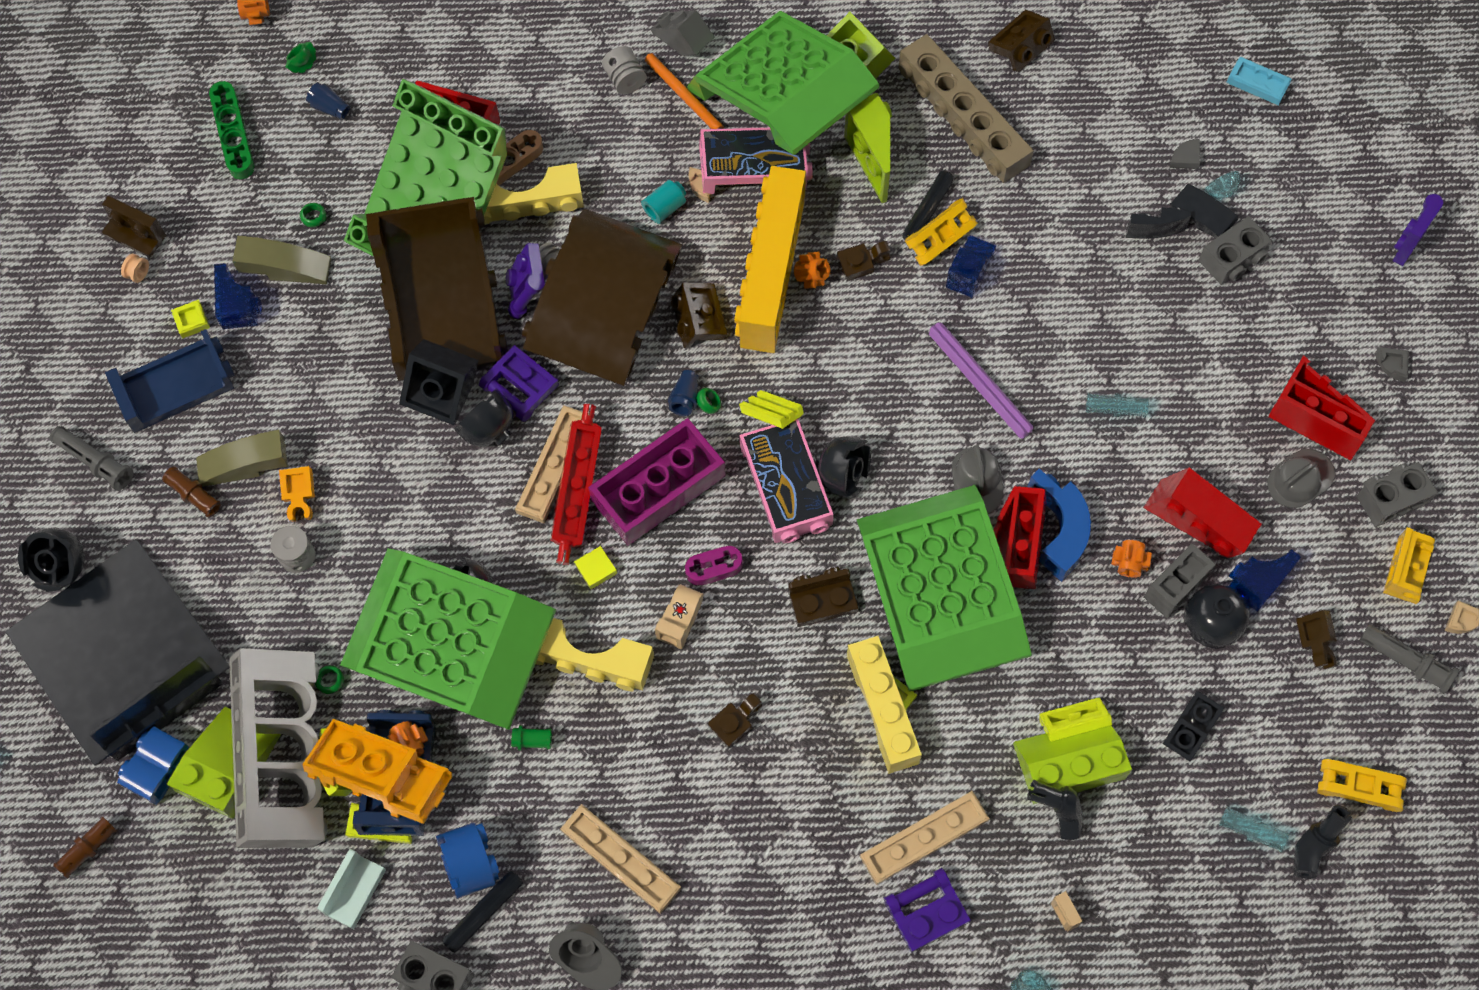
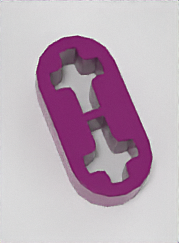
(716, 572)

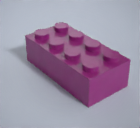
(657, 481)

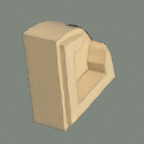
(696, 184)
(1462, 618)

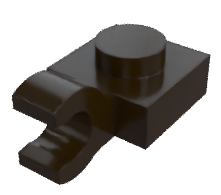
(859, 261)
(1317, 633)
(733, 723)

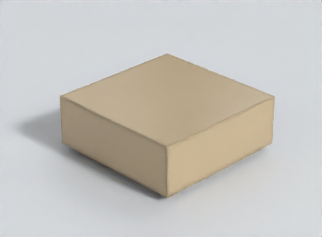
(1066, 911)

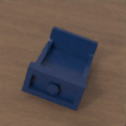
(172, 383)
(372, 817)

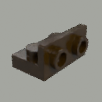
(1023, 39)
(132, 227)
(698, 313)
(822, 596)

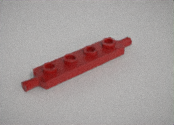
(574, 483)

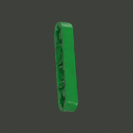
(233, 129)

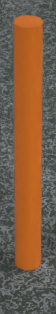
(683, 92)

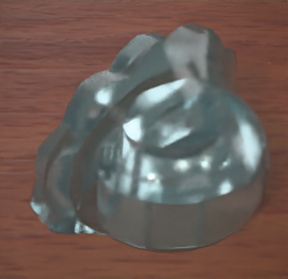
(1224, 185)
(1030, 981)

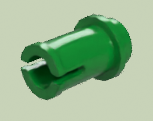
(531, 738)

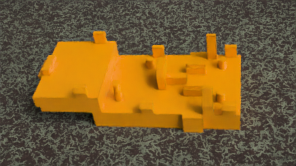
(377, 769)

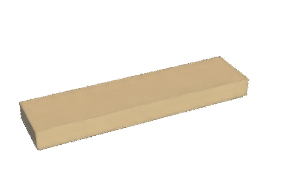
(545, 479)
(924, 837)
(620, 859)

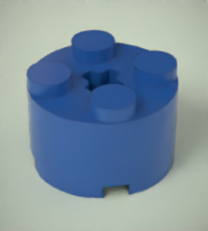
(466, 859)

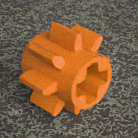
(253, 10)
(811, 270)
(1131, 558)
(409, 735)

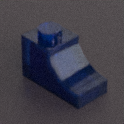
(970, 266)
(234, 304)
(1260, 579)

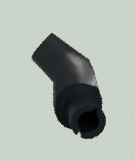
(1065, 804)
(1319, 841)

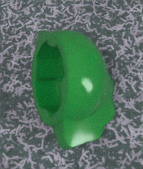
(301, 58)

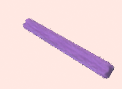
(981, 380)

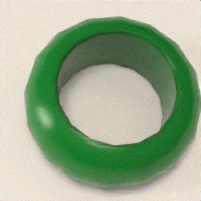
(310, 207)
(703, 403)
(337, 686)

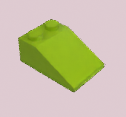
(868, 48)
(869, 139)
(207, 766)

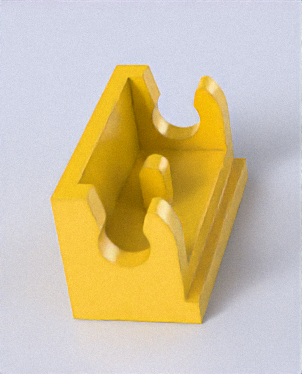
(1409, 566)

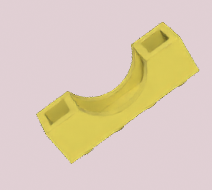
(556, 192)
(624, 664)
(885, 704)

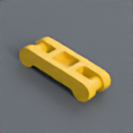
(941, 232)
(1362, 785)

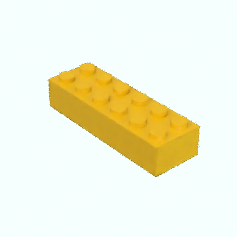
(771, 259)

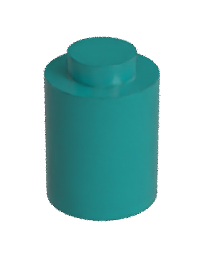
(664, 201)

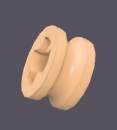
(135, 268)

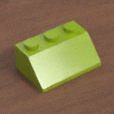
(1074, 761)

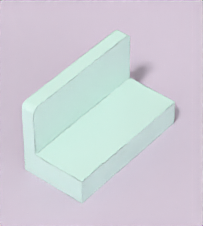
(351, 889)

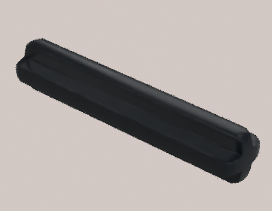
(929, 203)
(482, 911)

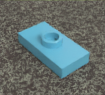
(1259, 80)

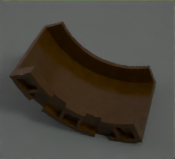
(436, 280)
(600, 296)

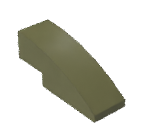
(280, 260)
(242, 458)

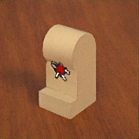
(679, 616)

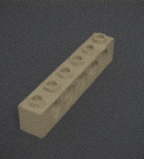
(979, 112)

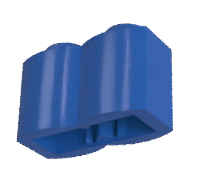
(152, 765)

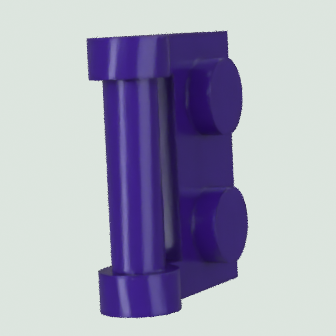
(1417, 228)
(524, 279)
(524, 375)
(931, 920)

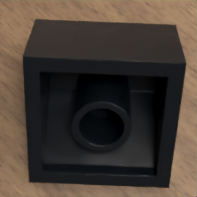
(437, 381)

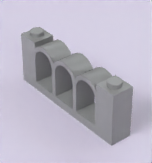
(273, 826)

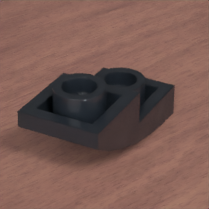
(1205, 210)
(1170, 222)
(1193, 726)

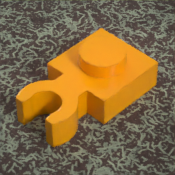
(297, 487)

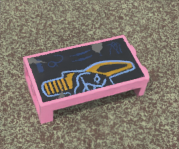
(744, 157)
(787, 481)

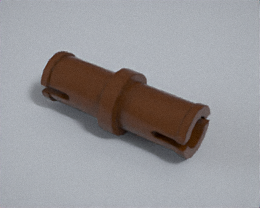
(191, 491)
(84, 847)

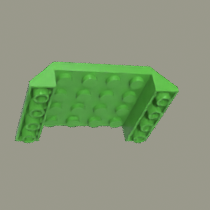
(788, 80)
(433, 158)
(944, 588)
(449, 637)

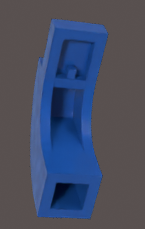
(1074, 524)

